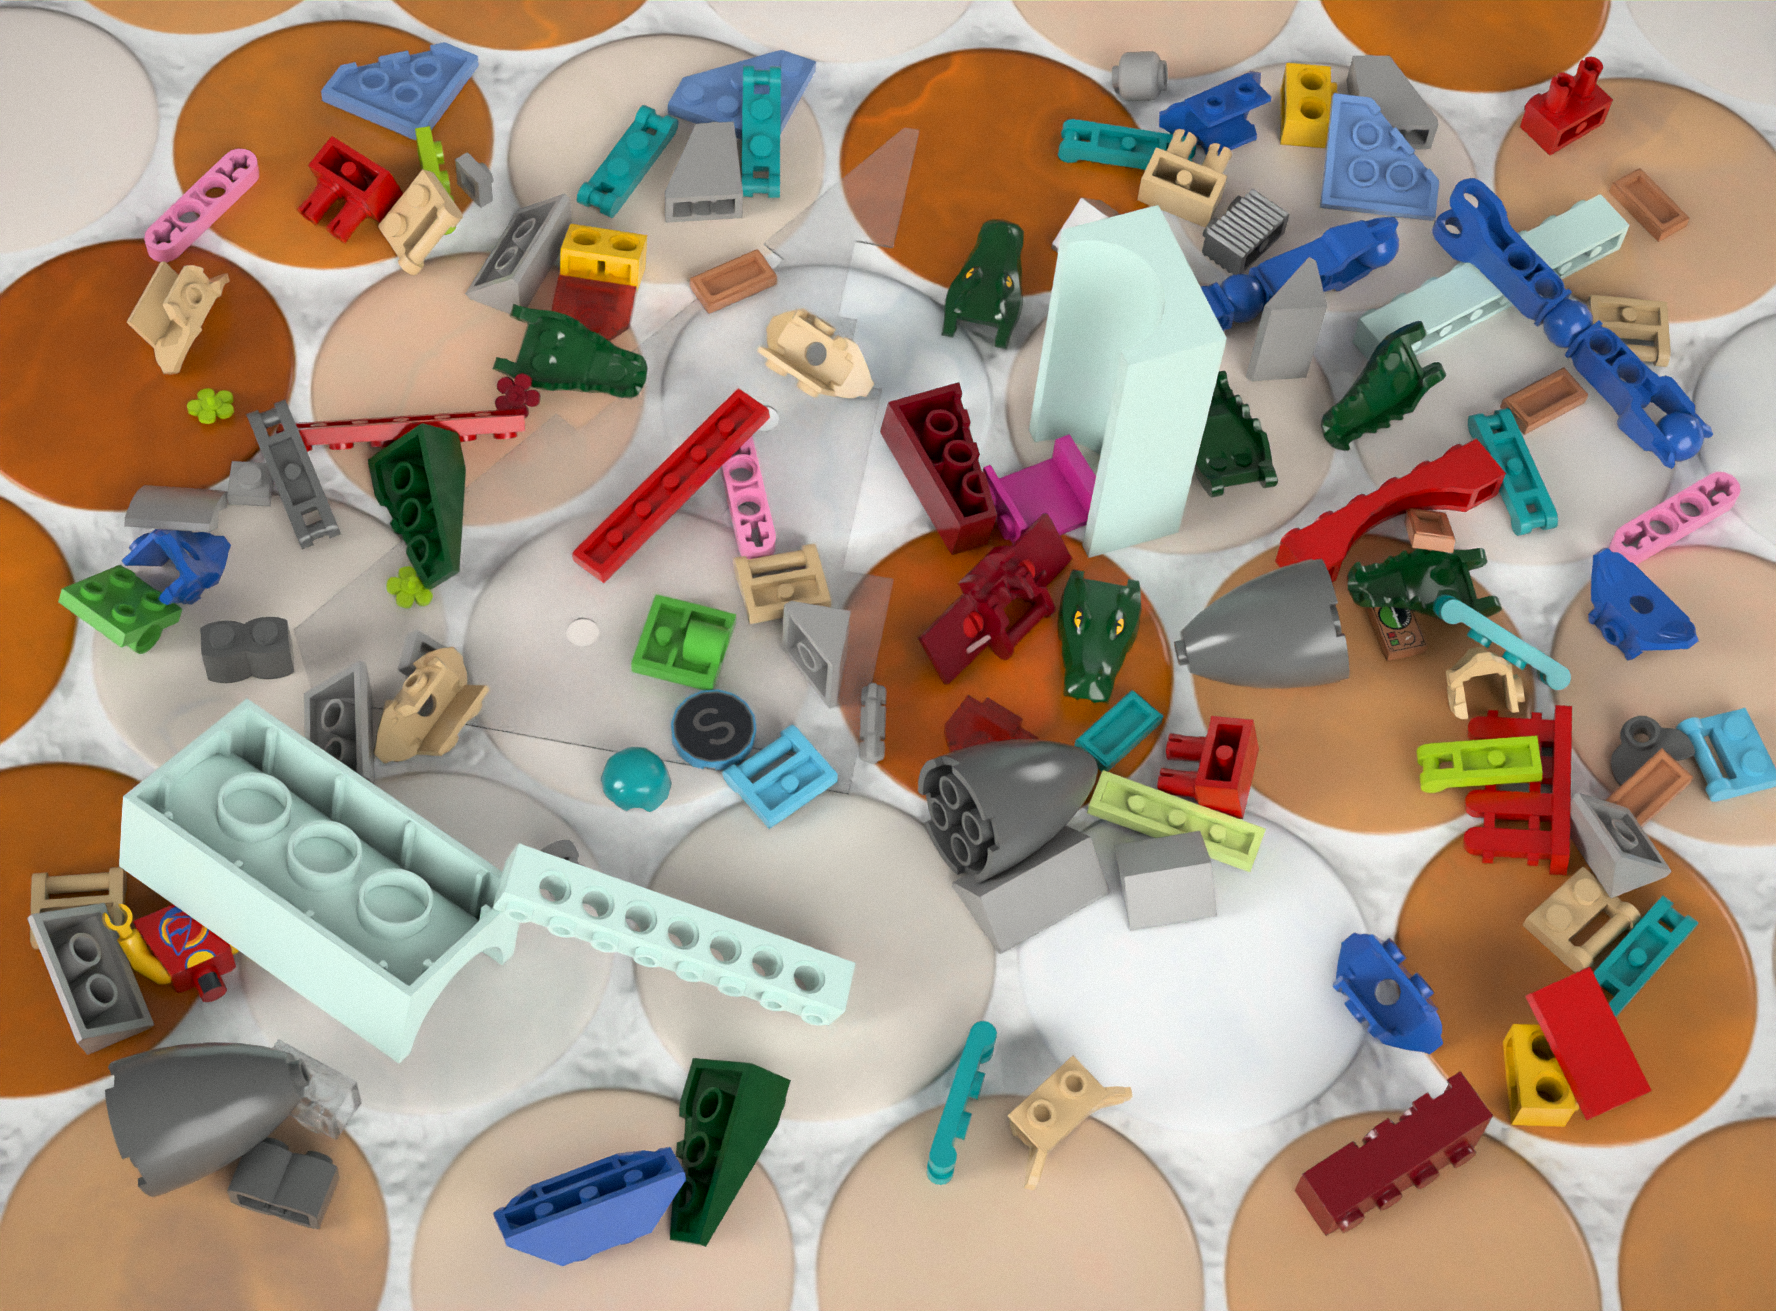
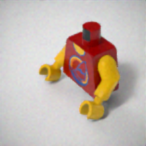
(175, 951)

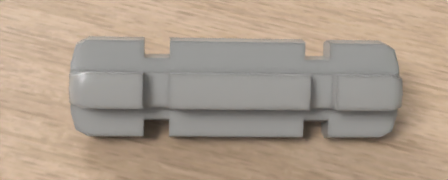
(872, 723)

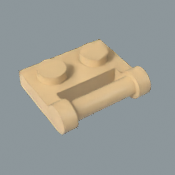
(413, 216)
(1638, 321)
(766, 595)
(43, 886)
(1571, 911)

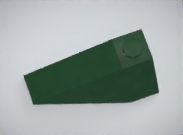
(424, 490)
(728, 1122)

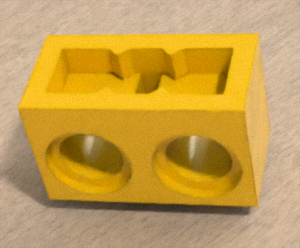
(1305, 105)
(603, 255)
(1531, 1074)

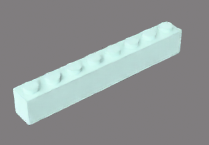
(1468, 297)

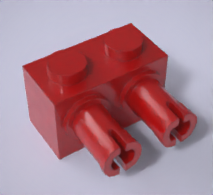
(1568, 108)
(348, 177)
(1225, 767)

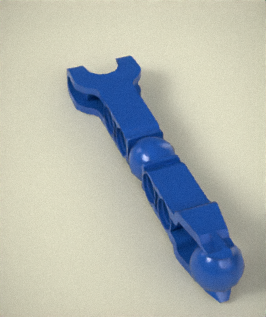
(1493, 248)
(1341, 255)

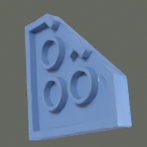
(402, 88)
(719, 91)
(1373, 165)

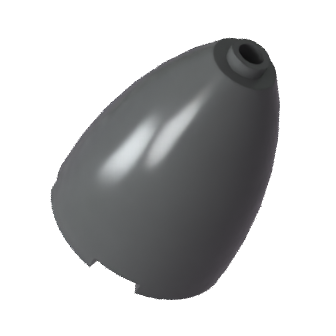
(1270, 632)
(1002, 801)
(198, 1107)

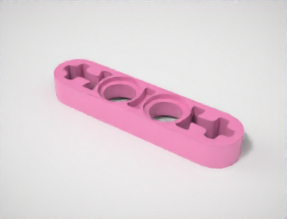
(196, 201)
(748, 491)
(1677, 521)

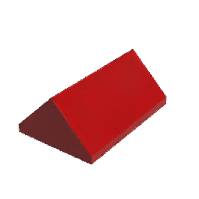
(1588, 1043)

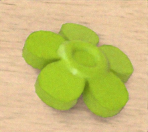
(210, 406)
(408, 588)

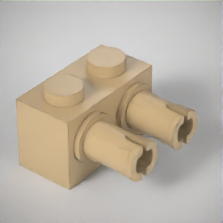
(1182, 185)

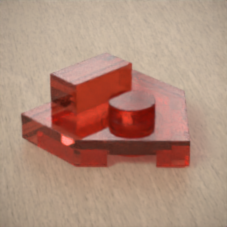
(596, 304)
(982, 723)

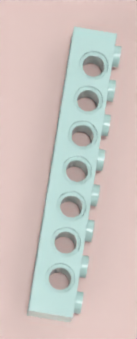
(740, 944)

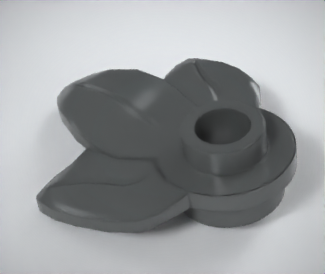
(1633, 755)

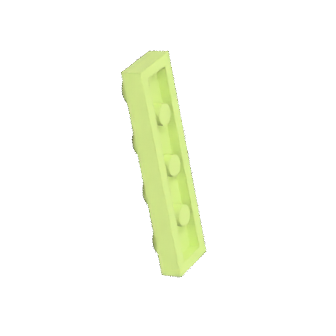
(1167, 815)

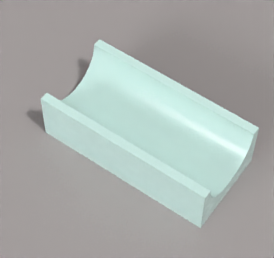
(1128, 372)
(314, 874)

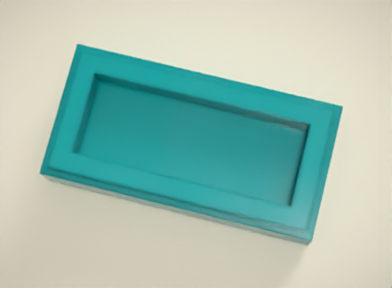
(1119, 730)

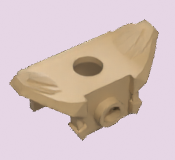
(174, 310)
(841, 373)
(1476, 663)
(405, 732)
(1057, 1110)

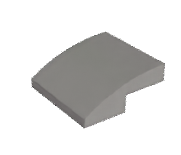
(175, 508)

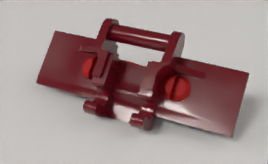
(987, 589)

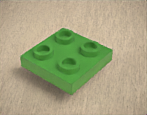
(121, 608)
(683, 643)

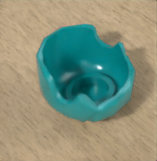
(636, 779)

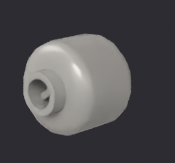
(1140, 76)

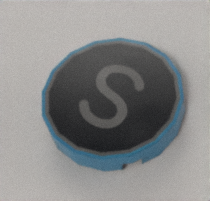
(713, 729)

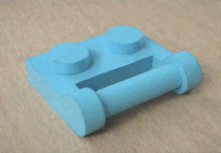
(1738, 750)
(786, 786)

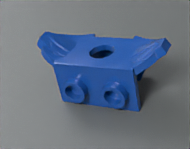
(1219, 113)
(196, 574)
(1659, 621)
(1408, 1022)

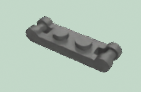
(293, 474)

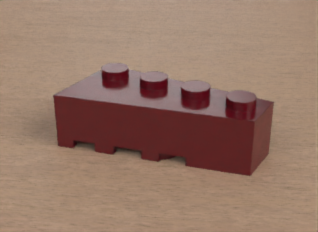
(941, 462)
(1395, 1157)

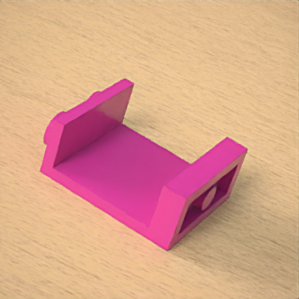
(1053, 487)

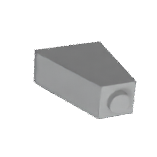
(1395, 95)
(706, 177)

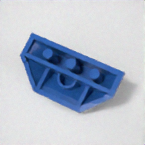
(592, 1206)

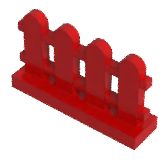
(1530, 805)

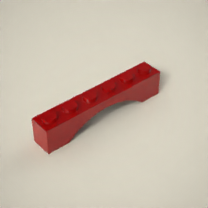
(1452, 482)

